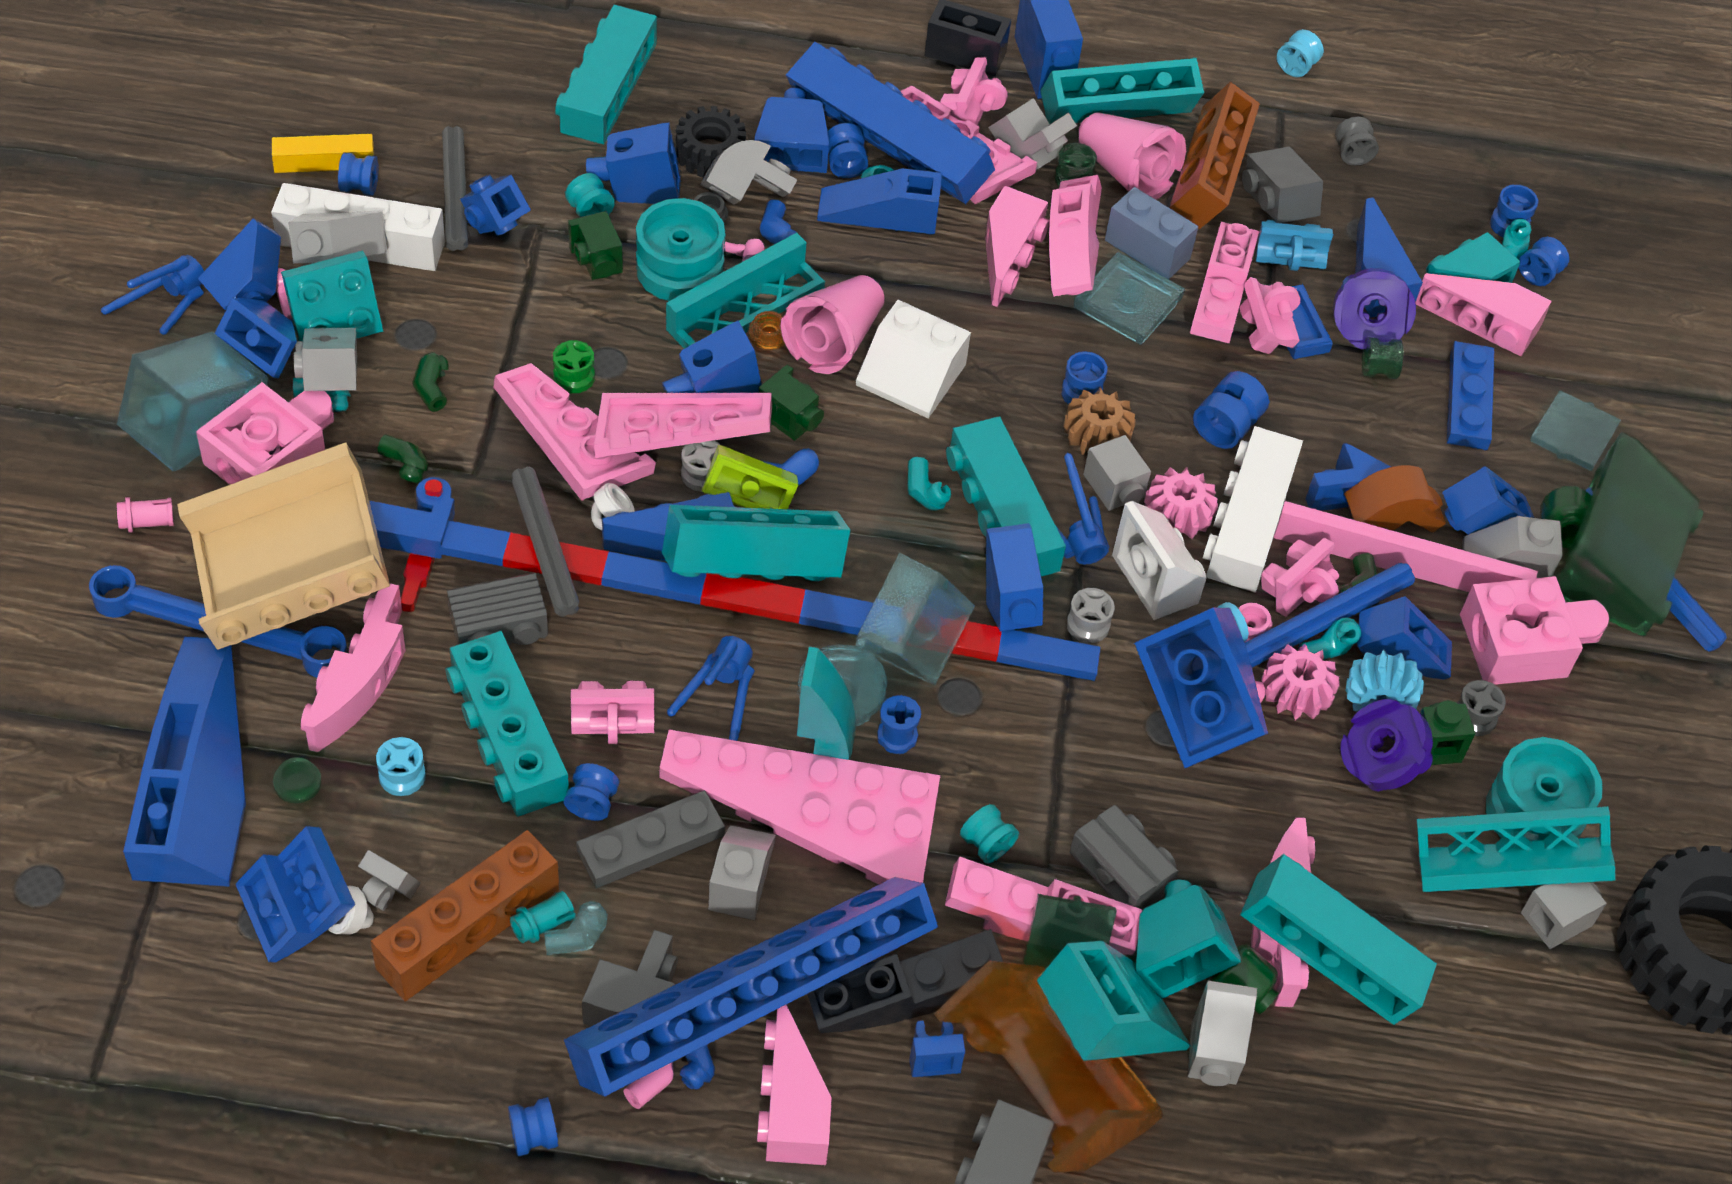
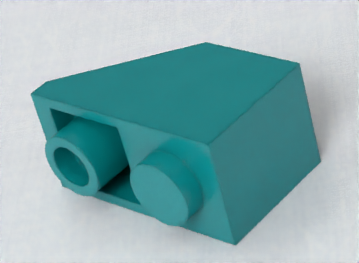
(1477, 259)

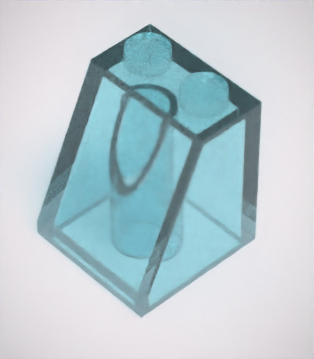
(180, 390)
(915, 620)

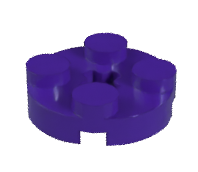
(1358, 291)
(1407, 757)

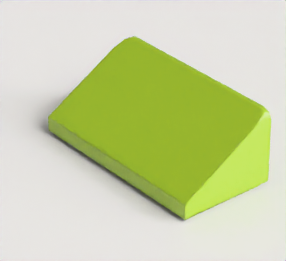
(749, 480)

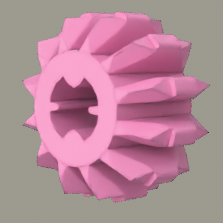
(1183, 500)
(1300, 681)

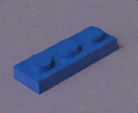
(1470, 395)

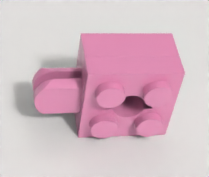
(262, 423)
(1543, 639)

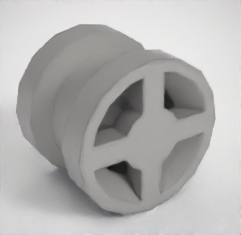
(694, 455)
(1087, 605)

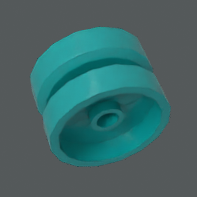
(678, 247)
(1544, 777)

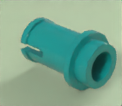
(541, 917)

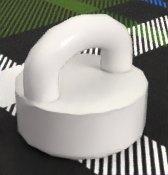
(609, 501)
(357, 918)

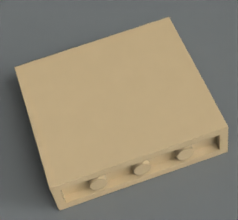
(284, 545)

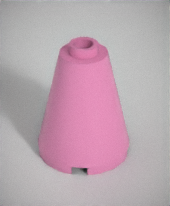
(1135, 151)
(832, 323)

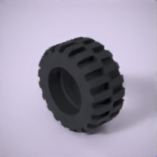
(1661, 954)

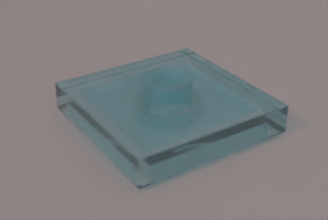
(1129, 298)

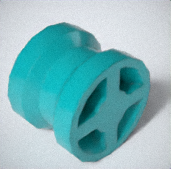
(588, 195)
(989, 833)

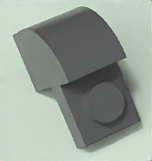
(618, 987)

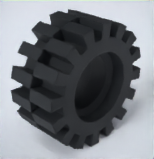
(706, 126)

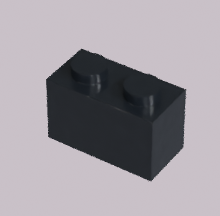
(964, 33)

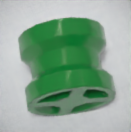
(579, 357)

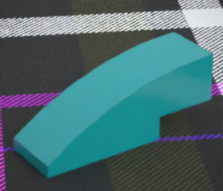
(826, 708)

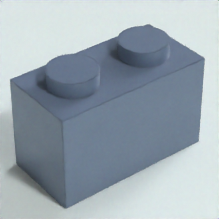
(1151, 233)

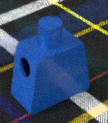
(795, 131)
(640, 165)
(718, 365)

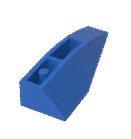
(192, 776)

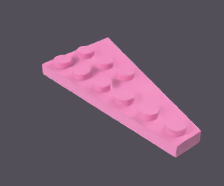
(829, 805)

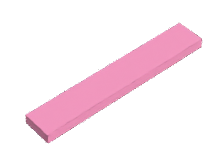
(1426, 558)

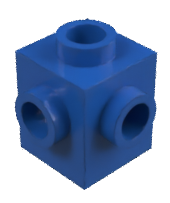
(494, 204)

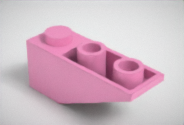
(1011, 232)
(1487, 308)
(799, 1100)

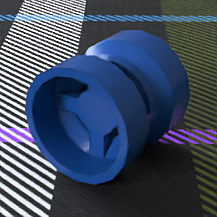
(847, 150)
(1513, 204)
(1083, 372)

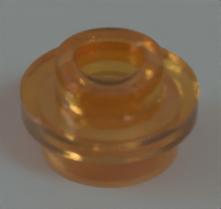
(766, 330)

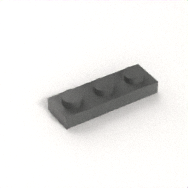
(650, 839)

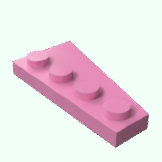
(1008, 166)
(674, 419)
(566, 432)

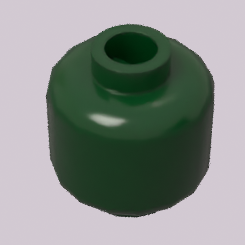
(1567, 506)
(1252, 972)

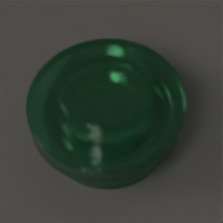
(297, 780)

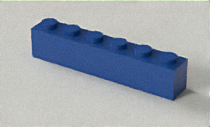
(892, 122)

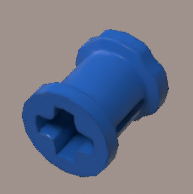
(899, 721)

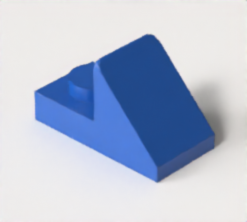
(1329, 486)

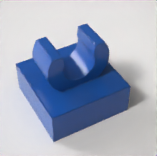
(936, 1053)

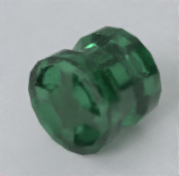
(1075, 162)
(1382, 357)

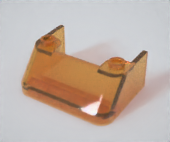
(1091, 1101)

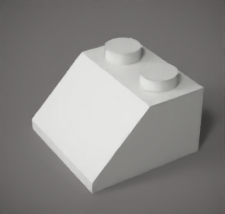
(914, 358)
(1157, 561)

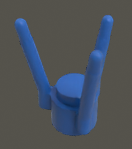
(176, 277)
(1087, 535)
(726, 665)

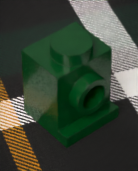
(596, 245)
(793, 404)
(1451, 724)

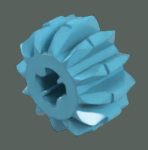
(1384, 678)

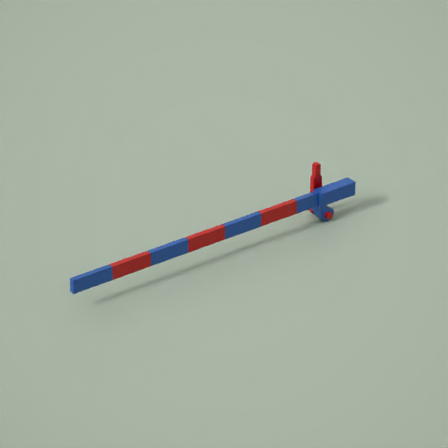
(433, 533)

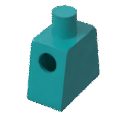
(1183, 940)

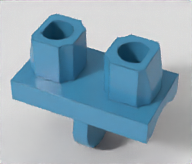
(1293, 245)

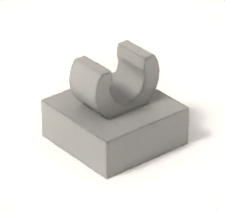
(385, 880)

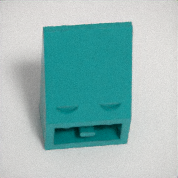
(1108, 1004)

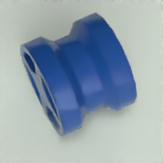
(358, 173)
(1543, 261)
(591, 792)
(533, 1126)

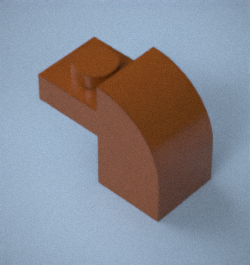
(1395, 497)

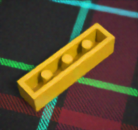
(317, 152)

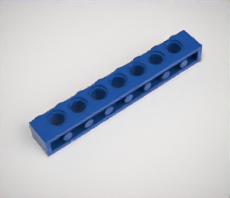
(749, 985)

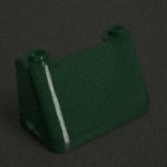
(1630, 537)

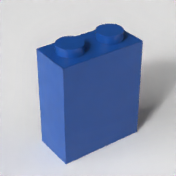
(1047, 39)

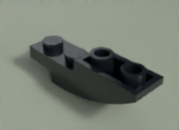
(903, 989)

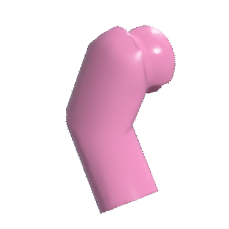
(647, 1087)

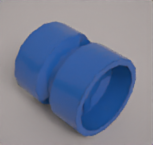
(1231, 409)

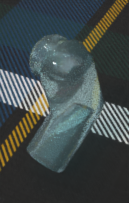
(582, 932)

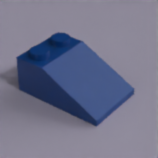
(1204, 685)

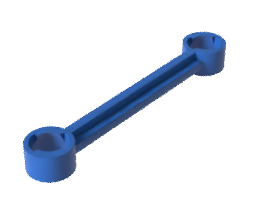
(188, 612)

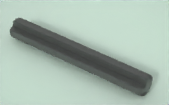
(454, 188)
(545, 542)

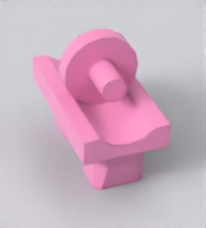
(974, 93)
(1272, 313)
(1307, 579)
(612, 710)

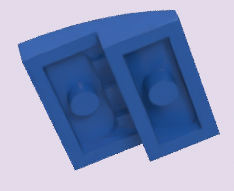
(295, 894)

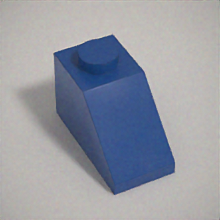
(245, 266)
(258, 333)
(1483, 502)
(1013, 578)
(1404, 629)

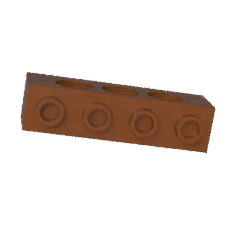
(1215, 155)
(464, 915)

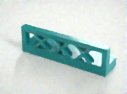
(732, 288)
(1514, 858)

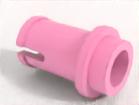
(144, 513)

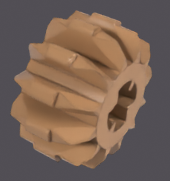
(1097, 419)

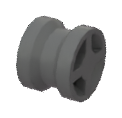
(1356, 141)
(1483, 696)

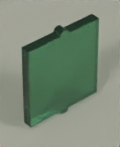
(1063, 922)

